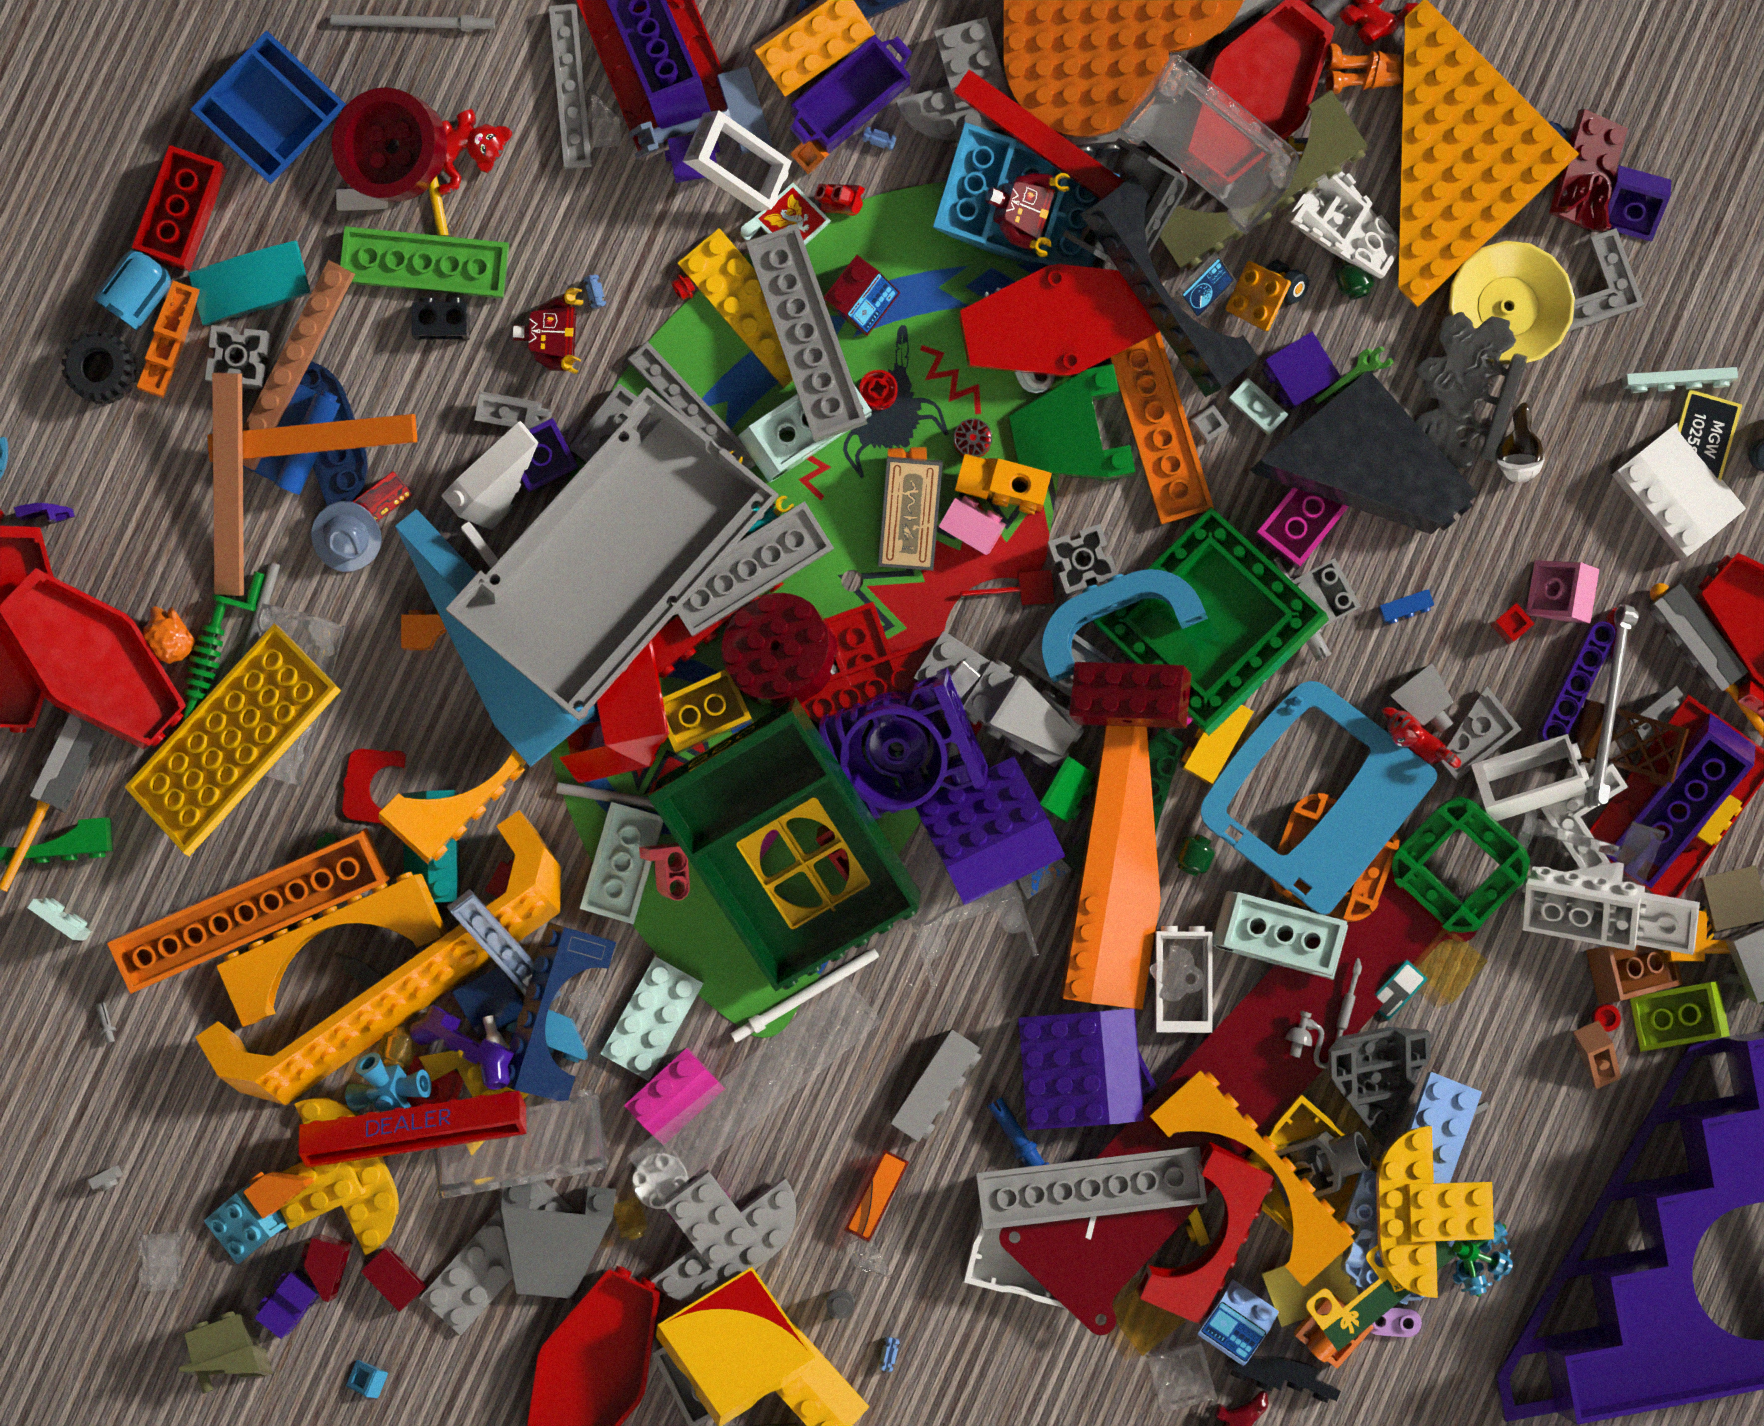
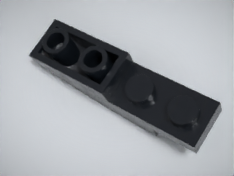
(1273, 1370)

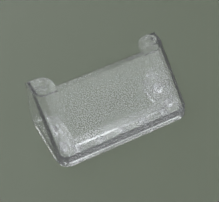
(1212, 141)
(559, 1143)

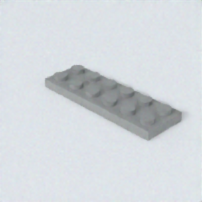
(756, 567)
(482, 1267)

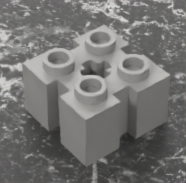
(229, 344)
(1090, 545)

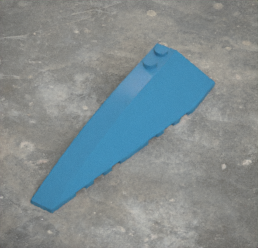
(515, 705)

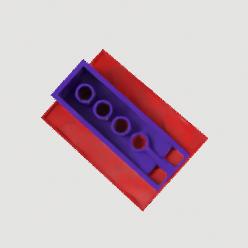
(655, 59)
(1712, 767)

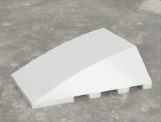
(1346, 224)

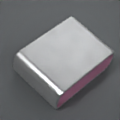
(964, 677)

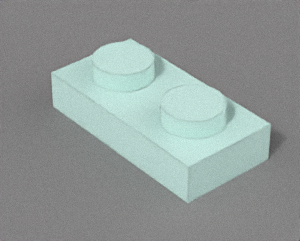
(1258, 406)

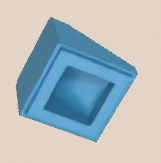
(367, 1379)

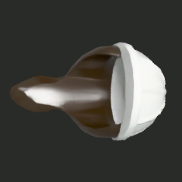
(1521, 451)

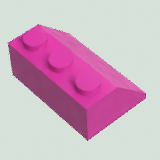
(671, 1091)

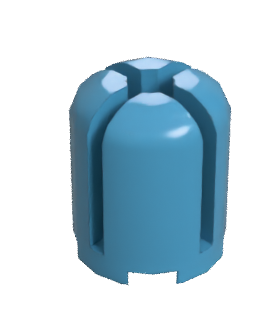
(133, 288)

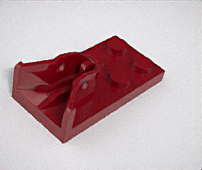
(1587, 181)

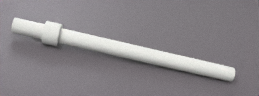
(757, 1023)

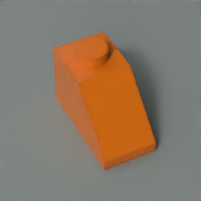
(274, 1190)

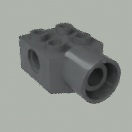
(1325, 1160)

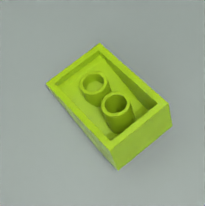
(1679, 1016)

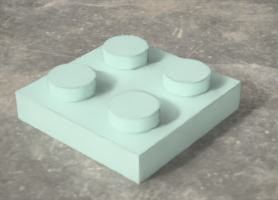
(53, 913)

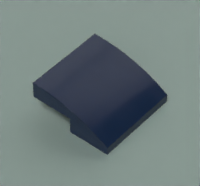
(489, 996)

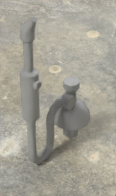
(1301, 1036)

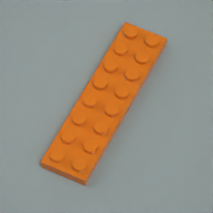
(1161, 431)

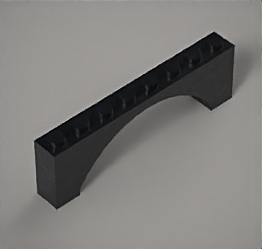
(1120, 228)

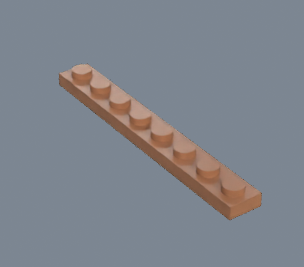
(299, 350)

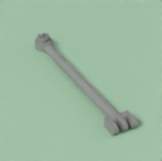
(1624, 619)

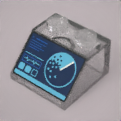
(1205, 288)

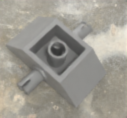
(1331, 592)

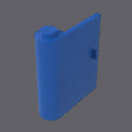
(304, 408)

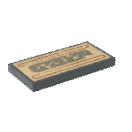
(910, 513)

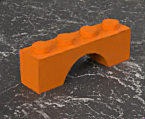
(420, 630)

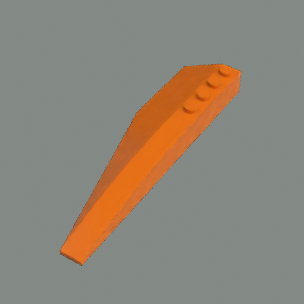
(1117, 880)

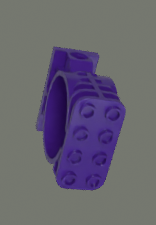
(895, 721)

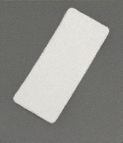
(353, 200)

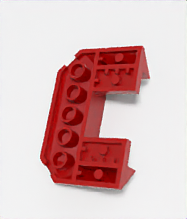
(629, 725)

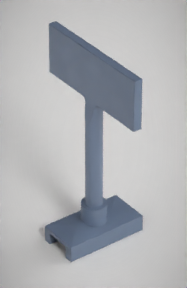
(741, 107)

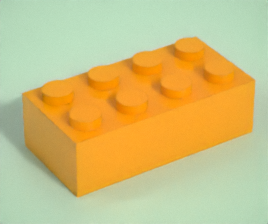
(812, 42)

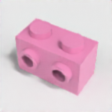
(972, 524)

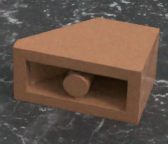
(1597, 1054)

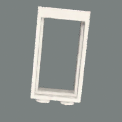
(701, 149)
(1526, 759)
(1204, 1026)

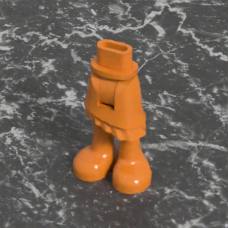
(1381, 70)

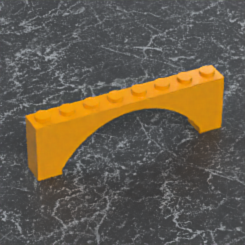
(433, 823)
(256, 974)
(1316, 1233)

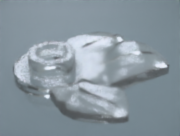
(1173, 973)

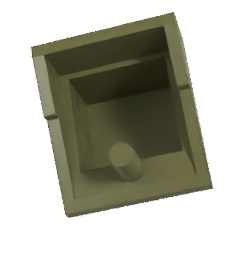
(225, 1348)

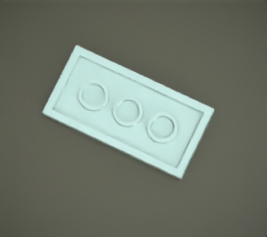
(617, 869)
(652, 1018)

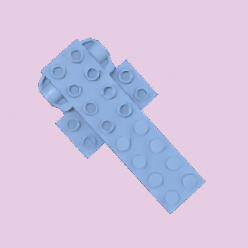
(1449, 1111)

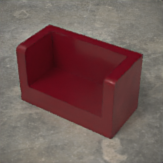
(393, 1278)

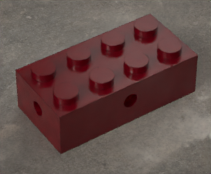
(1130, 694)

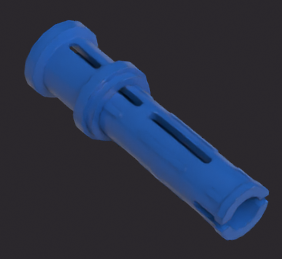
(1025, 1150)

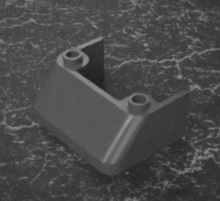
(1165, 191)

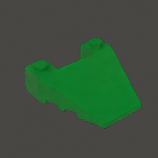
(1063, 433)

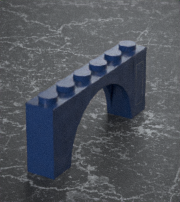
(560, 957)

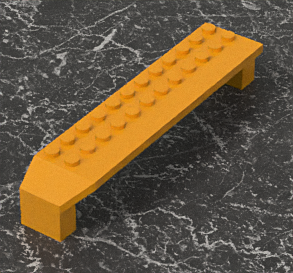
(528, 903)

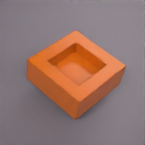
(809, 155)

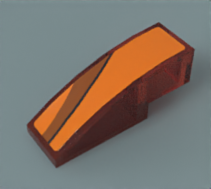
(876, 1195)

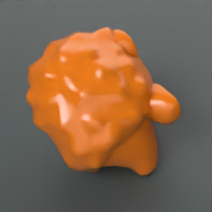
(168, 635)

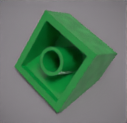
(1067, 789)

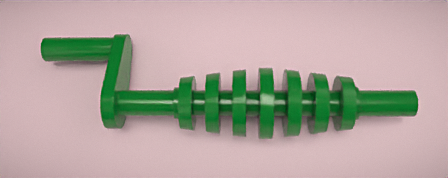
(210, 640)

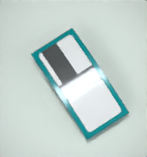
(1399, 989)

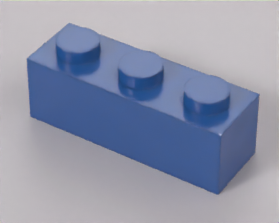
(1406, 607)

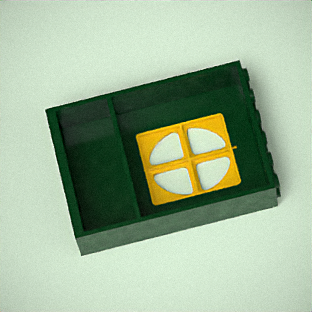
(754, 784)

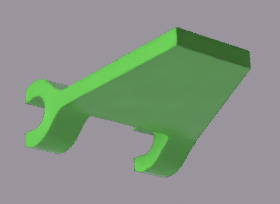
(1361, 367)

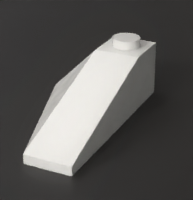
(489, 484)

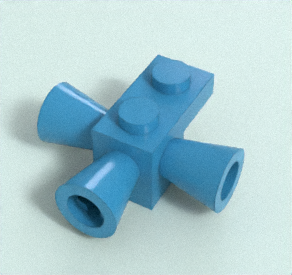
(387, 1085)

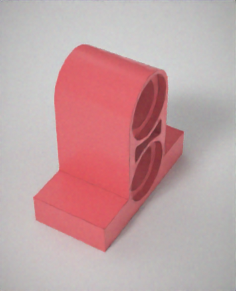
(668, 873)

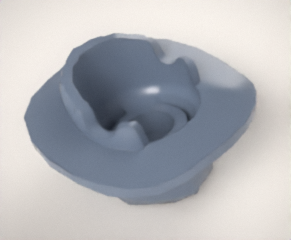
(346, 536)

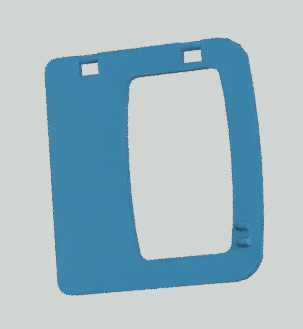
(1357, 824)

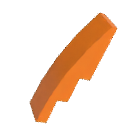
(168, 339)

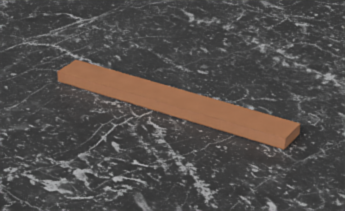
(228, 484)

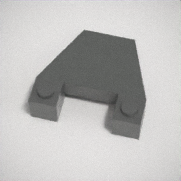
(550, 1247)

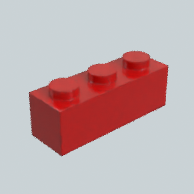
(1752, 697)

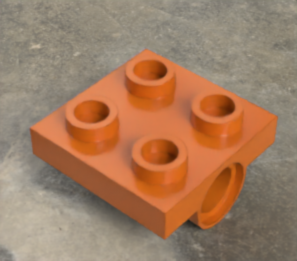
(1318, 1343)

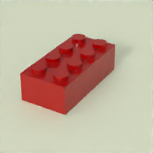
(179, 208)

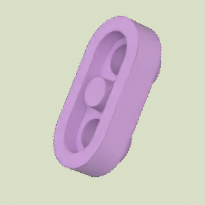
(1394, 1323)

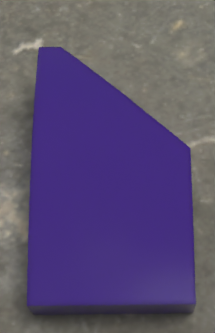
(53, 512)

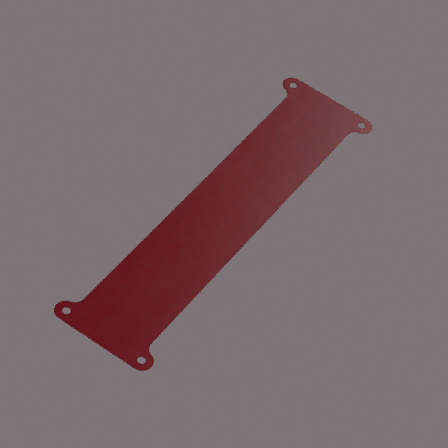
(1251, 1065)

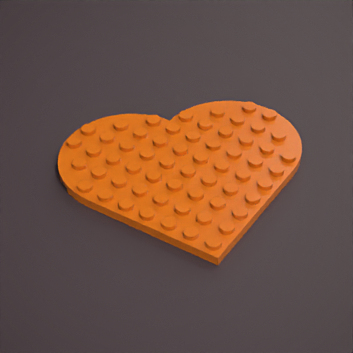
(1093, 59)

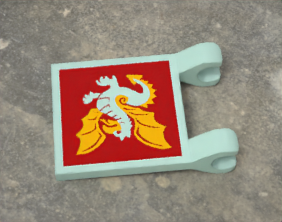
(791, 209)

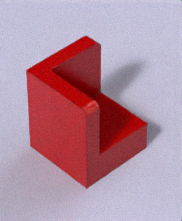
(1512, 624)

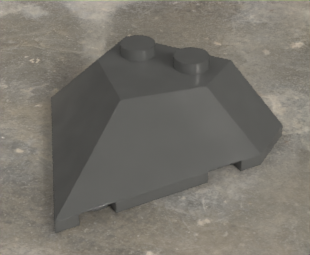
(1379, 1072)

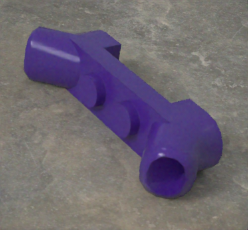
(490, 1055)

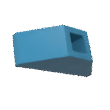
(561, 1035)

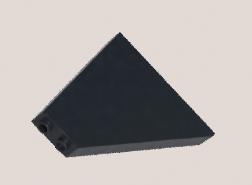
(1372, 459)

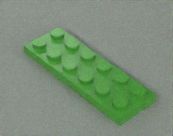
(425, 262)

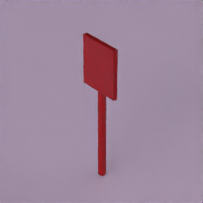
(1034, 588)

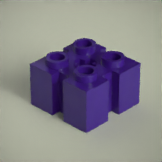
(289, 1303)

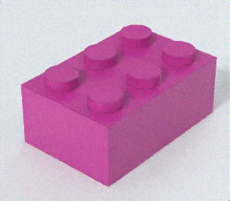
(1299, 525)

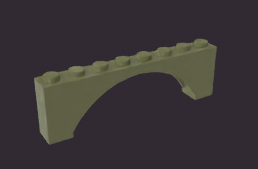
(1330, 145)

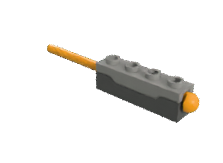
(1700, 642)
(58, 781)

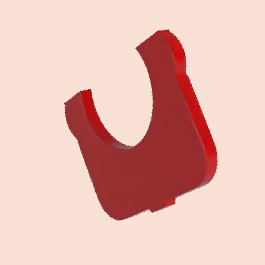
(361, 769)

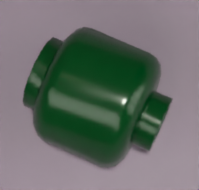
(1353, 281)
(1195, 855)

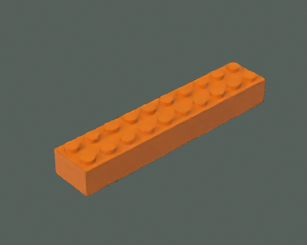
(248, 910)

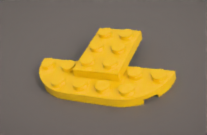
(359, 1186)
(1419, 1212)

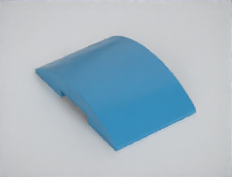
(991, 160)

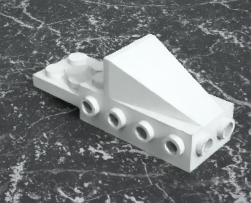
(1605, 911)

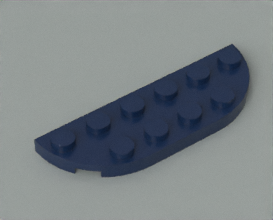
(338, 471)

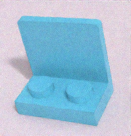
(241, 1226)

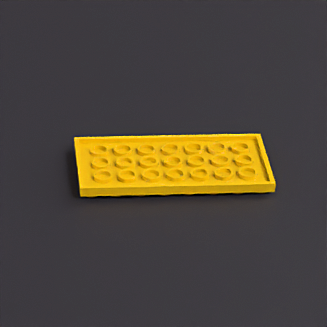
(232, 739)

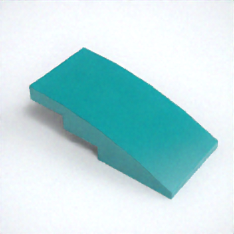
(250, 283)

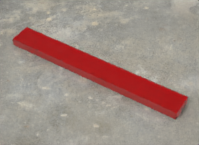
(1036, 135)

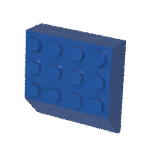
(268, 107)

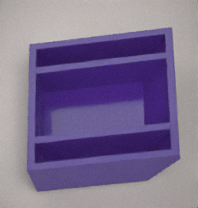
(990, 832)
(1081, 1069)

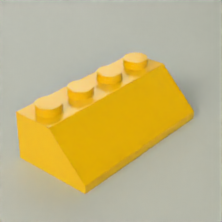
(822, 1394)

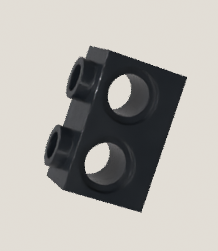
(440, 328)

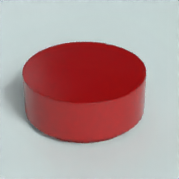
(1607, 1016)

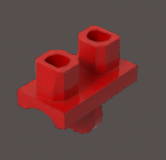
(840, 198)

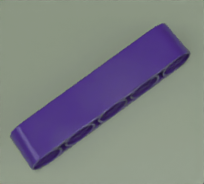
(1587, 676)

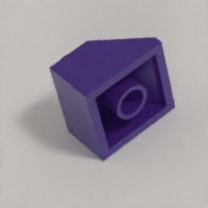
(1637, 202)

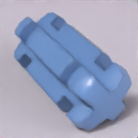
(879, 138)
(594, 291)
(888, 1354)

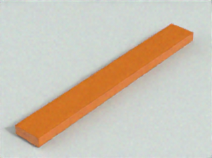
(326, 436)

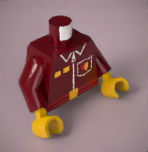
(1024, 208)
(552, 332)

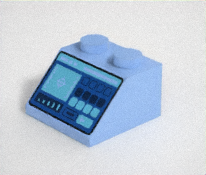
(1237, 1322)

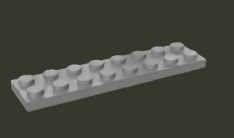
(806, 333)
(1090, 1188)

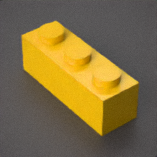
(1719, 820)

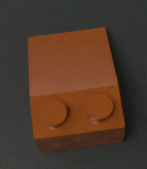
(1628, 973)

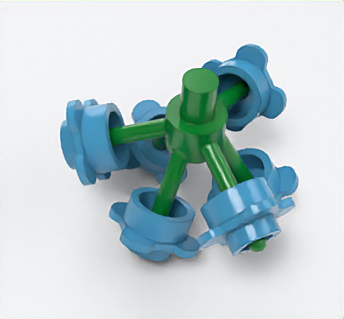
(1469, 1270)

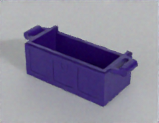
(851, 93)

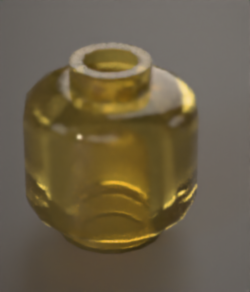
(397, 1048)

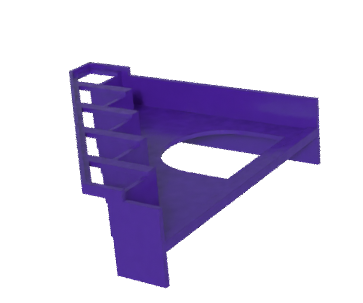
(1653, 1334)

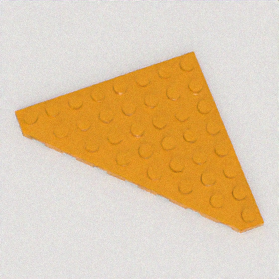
(1467, 153)

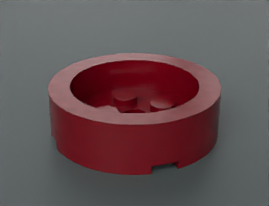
(367, 129)

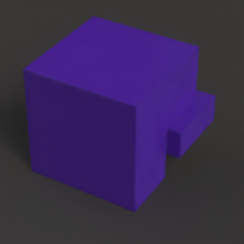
(676, 153)

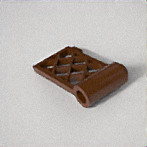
(1588, 738)

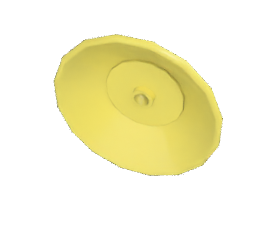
(1528, 281)

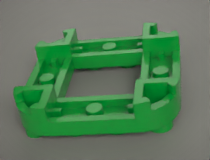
(1432, 893)

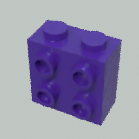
(1300, 371)

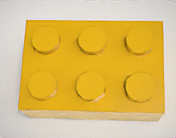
(704, 711)

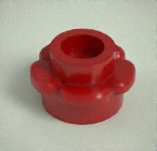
(683, 287)

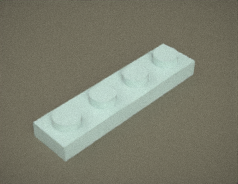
(1689, 378)

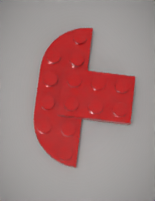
(864, 663)

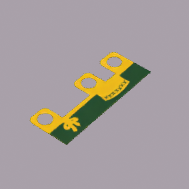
(1348, 1322)

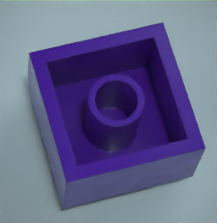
(550, 458)

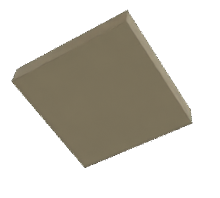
(1734, 898)

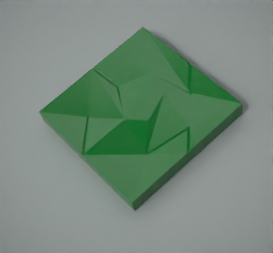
(1251, 624)

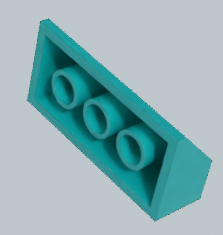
(441, 875)

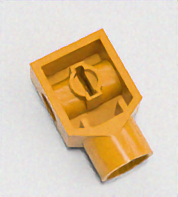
(994, 480)

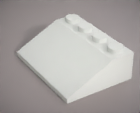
(1678, 493)

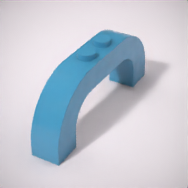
(1107, 598)

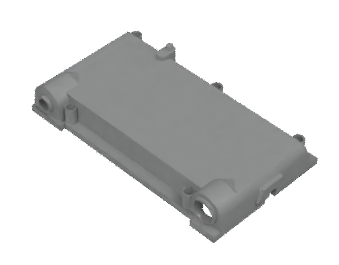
(613, 554)

